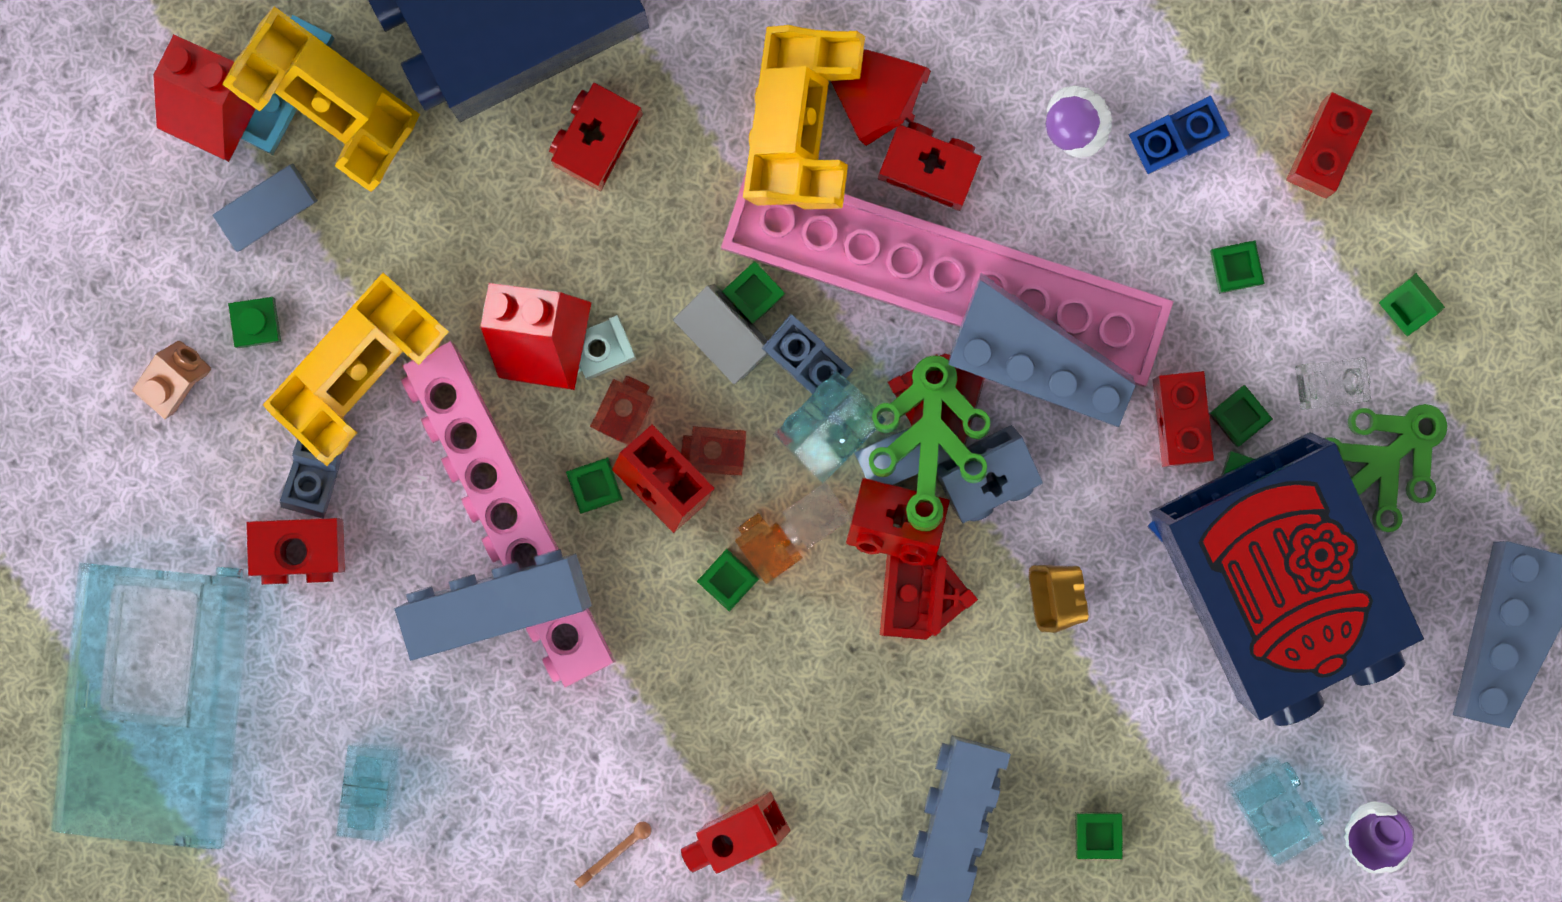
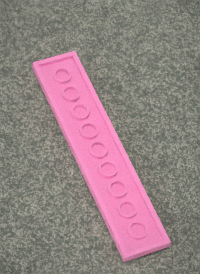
(938, 268)

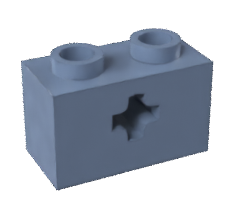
(1012, 476)

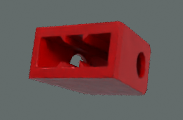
(750, 827)

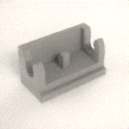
(722, 333)

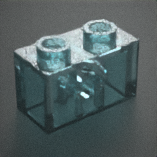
(828, 427)
(368, 791)
(1254, 795)

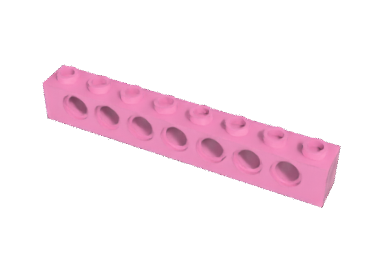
(448, 368)

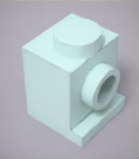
(617, 351)

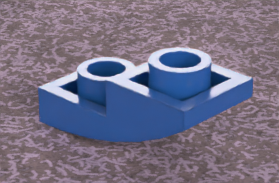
(1179, 135)

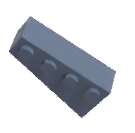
(1034, 355)
(493, 605)
(1511, 632)
(957, 822)

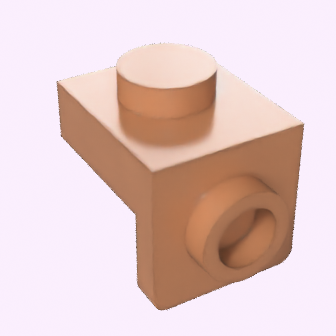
(170, 378)

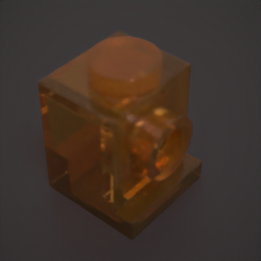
(766, 547)

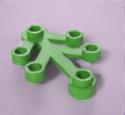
(929, 434)
(1384, 461)

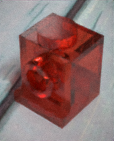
(623, 428)
(732, 455)

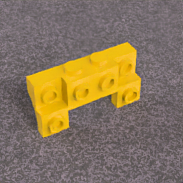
(328, 91)
(791, 113)
(349, 363)

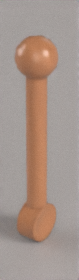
(641, 831)

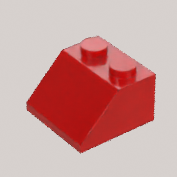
(194, 101)
(535, 334)

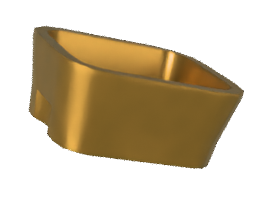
(1057, 597)

